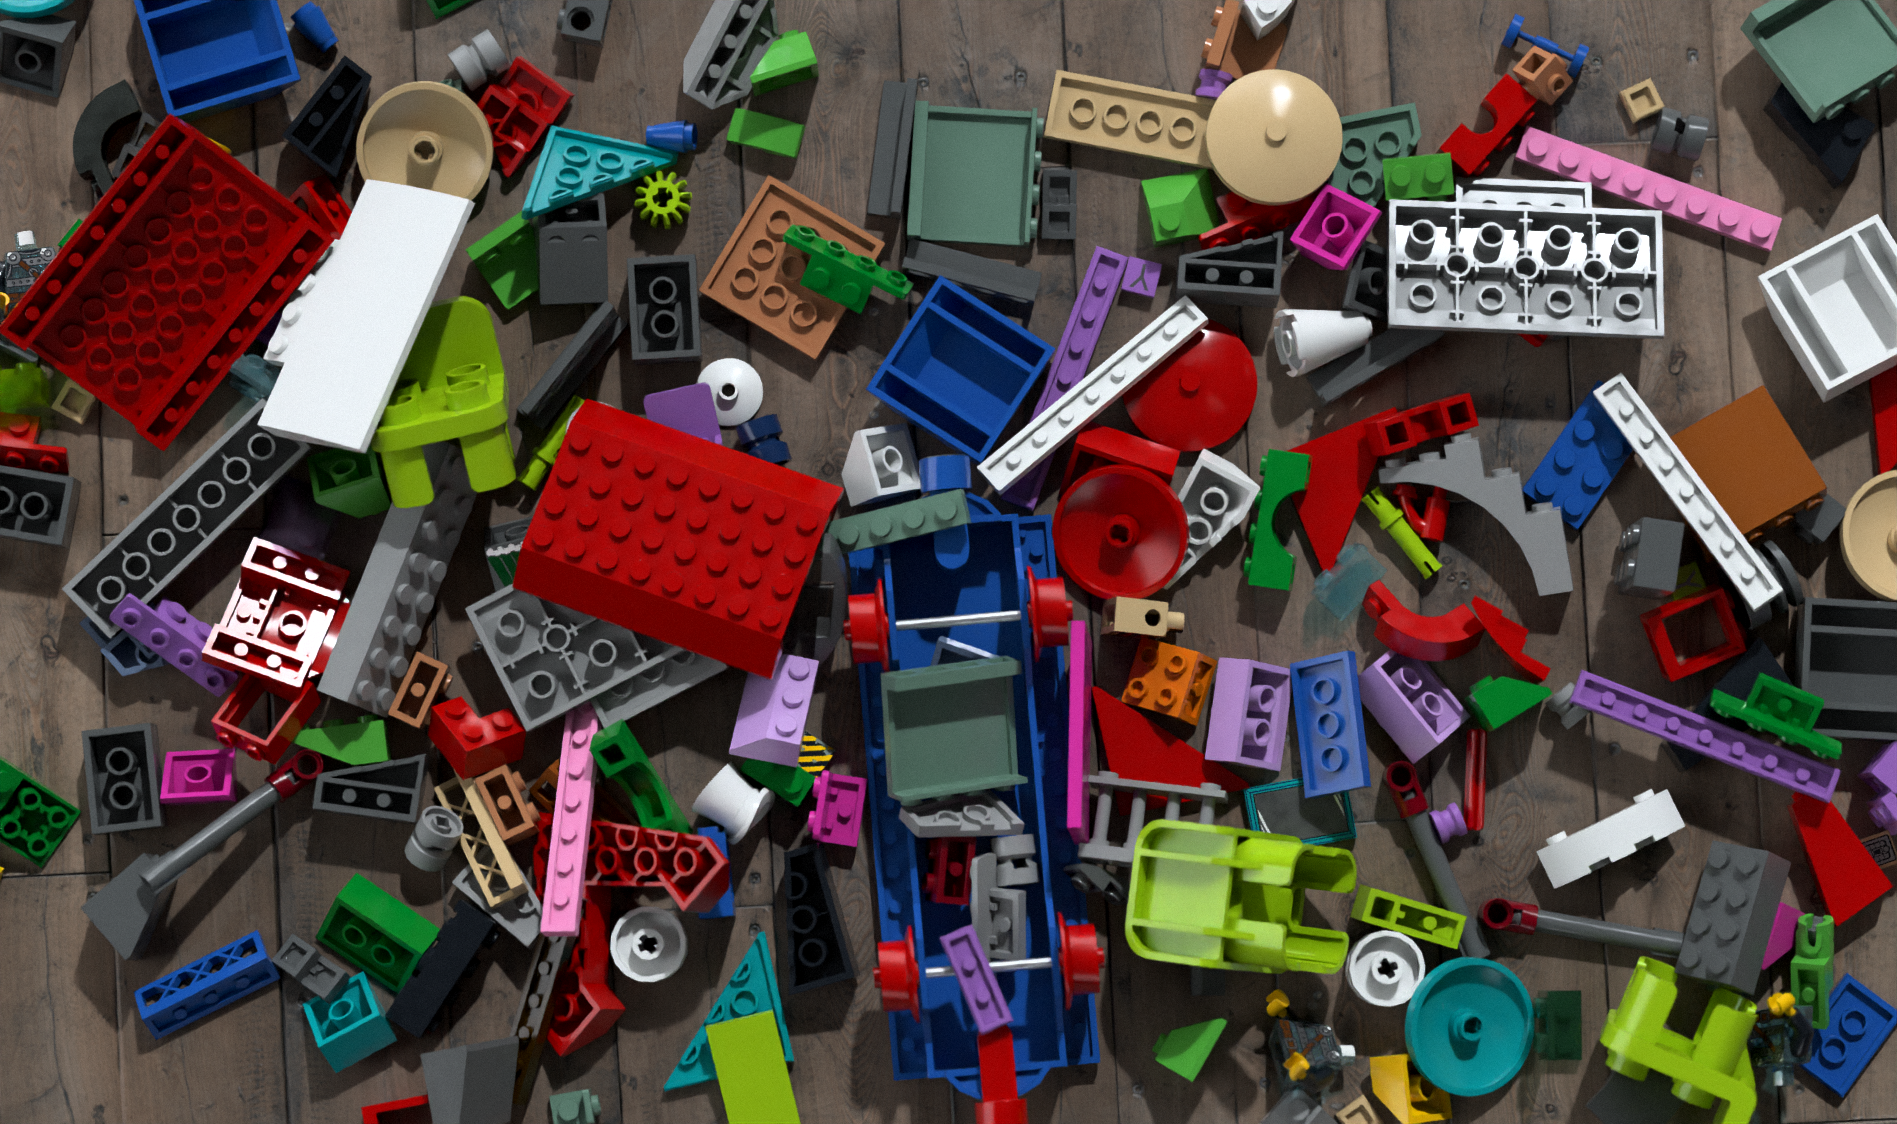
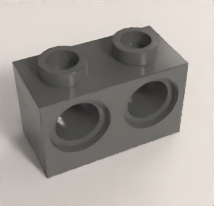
(596, 10)

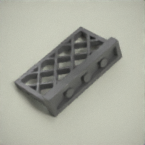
(573, 366)

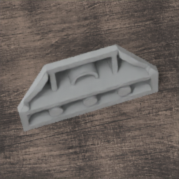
(729, 50)

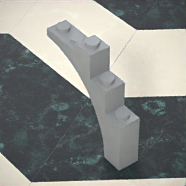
(1463, 472)

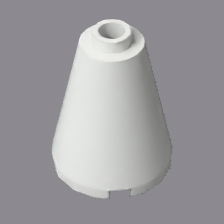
(1318, 336)

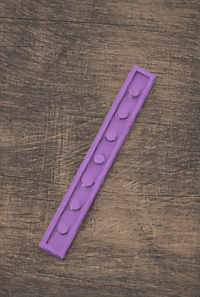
(1073, 356)
(1705, 736)

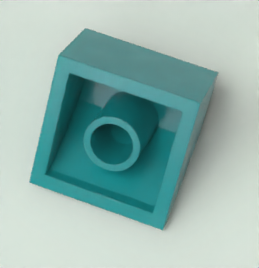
(351, 1024)

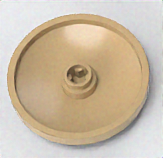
(1273, 137)
(426, 140)
(1870, 536)

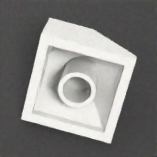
(880, 465)

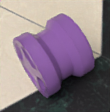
(1213, 83)
(1448, 823)

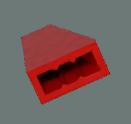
(1837, 859)

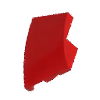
(522, 112)
(1510, 640)

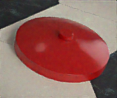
(1196, 393)
(1120, 532)

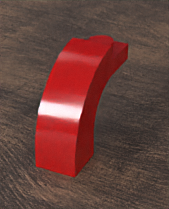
(1418, 635)

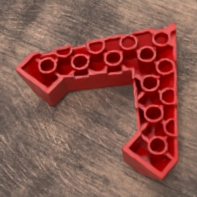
(620, 857)

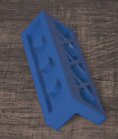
(207, 990)

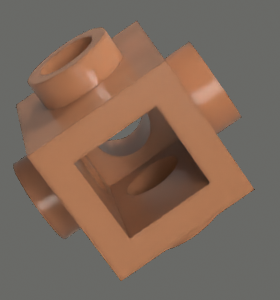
(1543, 75)

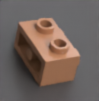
(420, 690)
(507, 805)

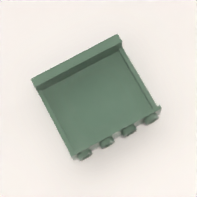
(1825, 50)
(973, 175)
(950, 729)

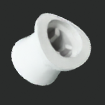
(733, 803)

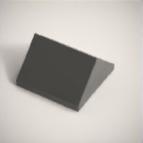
(1367, 283)

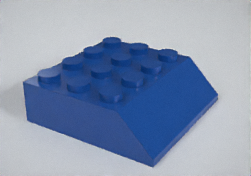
(216, 53)
(960, 370)

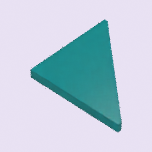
(585, 164)
(748, 992)

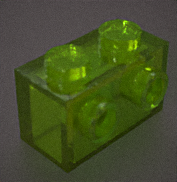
(23, 387)

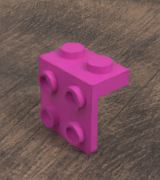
(838, 809)

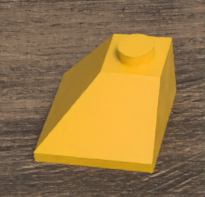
(1406, 1090)

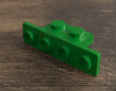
(842, 274)
(1780, 710)

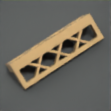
(500, 849)

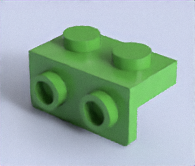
(1418, 177)

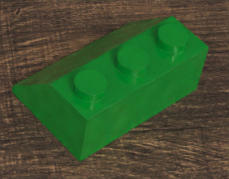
(377, 932)

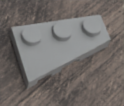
(962, 817)
(518, 916)

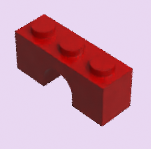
(1508, 106)
(1420, 423)

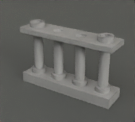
(1098, 849)

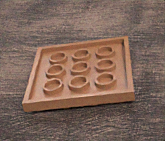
(762, 274)

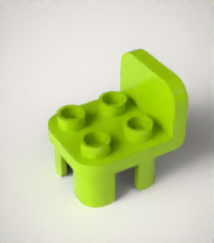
(447, 391)
(1233, 898)
(1701, 1067)

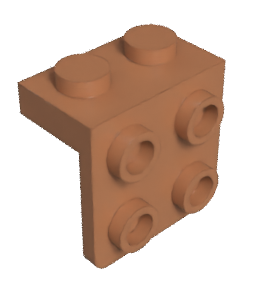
(1235, 46)

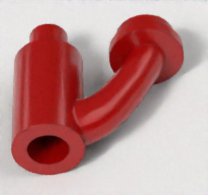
(1435, 516)

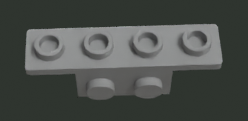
(997, 913)

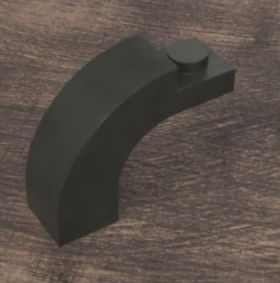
(96, 127)

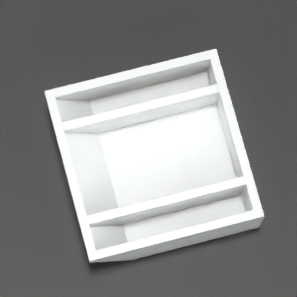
(1839, 307)

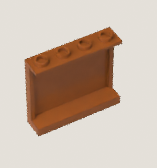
(1751, 465)

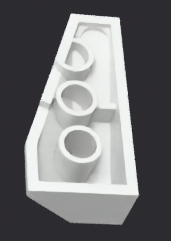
(1214, 502)

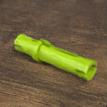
(548, 450)
(1401, 532)

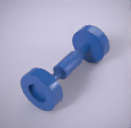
(1545, 44)

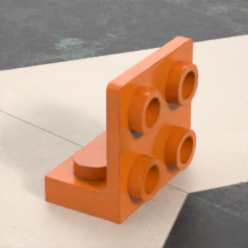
(1169, 680)

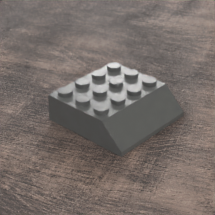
(1851, 662)

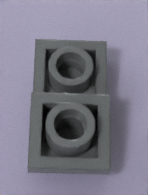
(1092, 879)

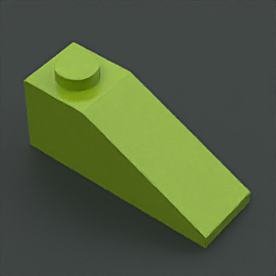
(1408, 916)

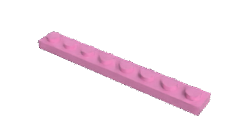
(1648, 189)
(571, 824)

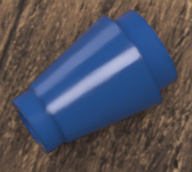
(314, 26)
(674, 136)

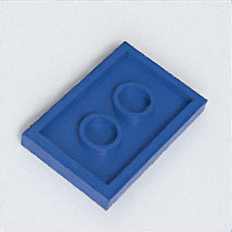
(1855, 1031)

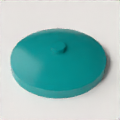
(1469, 1026)

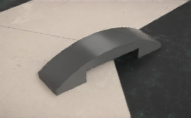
(833, 570)

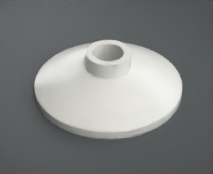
(747, 395)

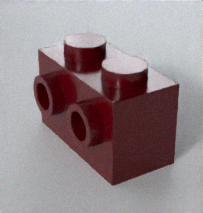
(949, 869)

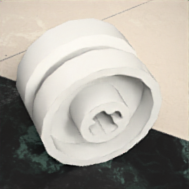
(629, 939)
(1405, 964)

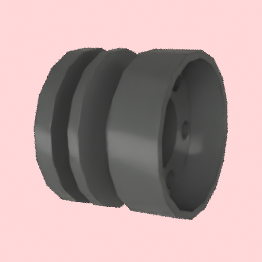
(1783, 573)

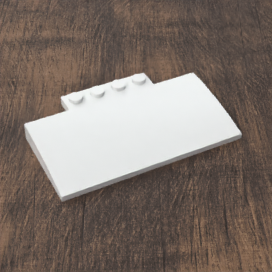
(360, 315)

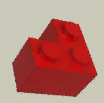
(472, 742)

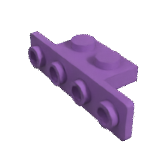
(174, 637)

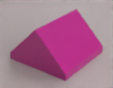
(199, 777)

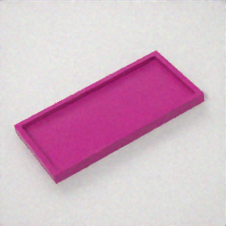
(1079, 732)

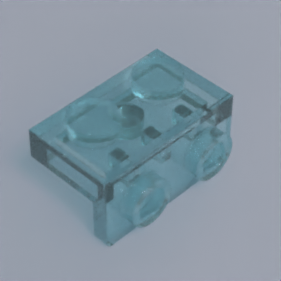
(253, 376)
(1348, 580)

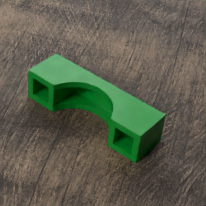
(1270, 562)
(628, 765)

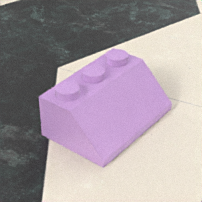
(1410, 703)
(775, 712)
(1249, 714)

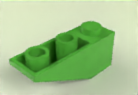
(354, 743)

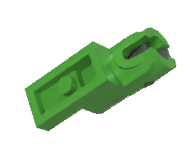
(1814, 966)

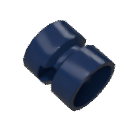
(763, 440)

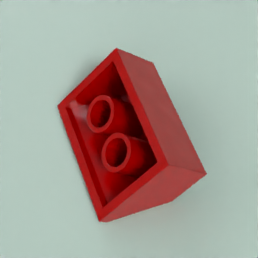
(1105, 446)

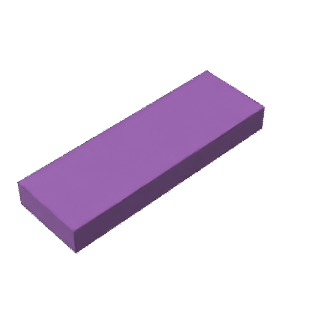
(976, 979)

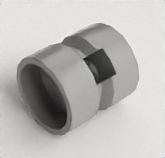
(479, 60)
(434, 838)
(1015, 848)

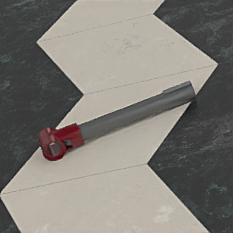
(278, 786)
(1412, 806)
(1527, 919)

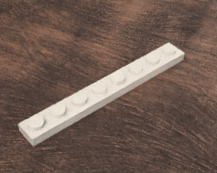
(1092, 395)
(1688, 492)

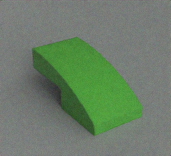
(765, 133)

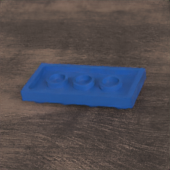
(1580, 462)
(1330, 725)

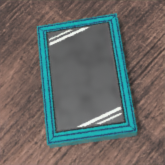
(1286, 811)

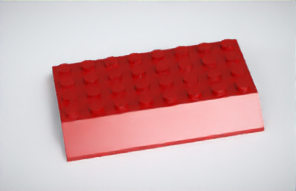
(167, 280)
(675, 537)

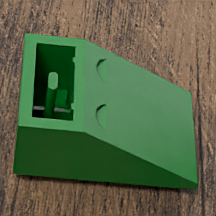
(31, 814)

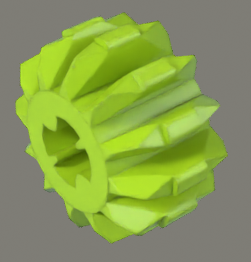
(673, 205)

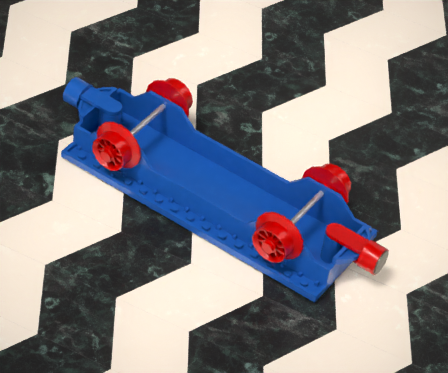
(999, 593)

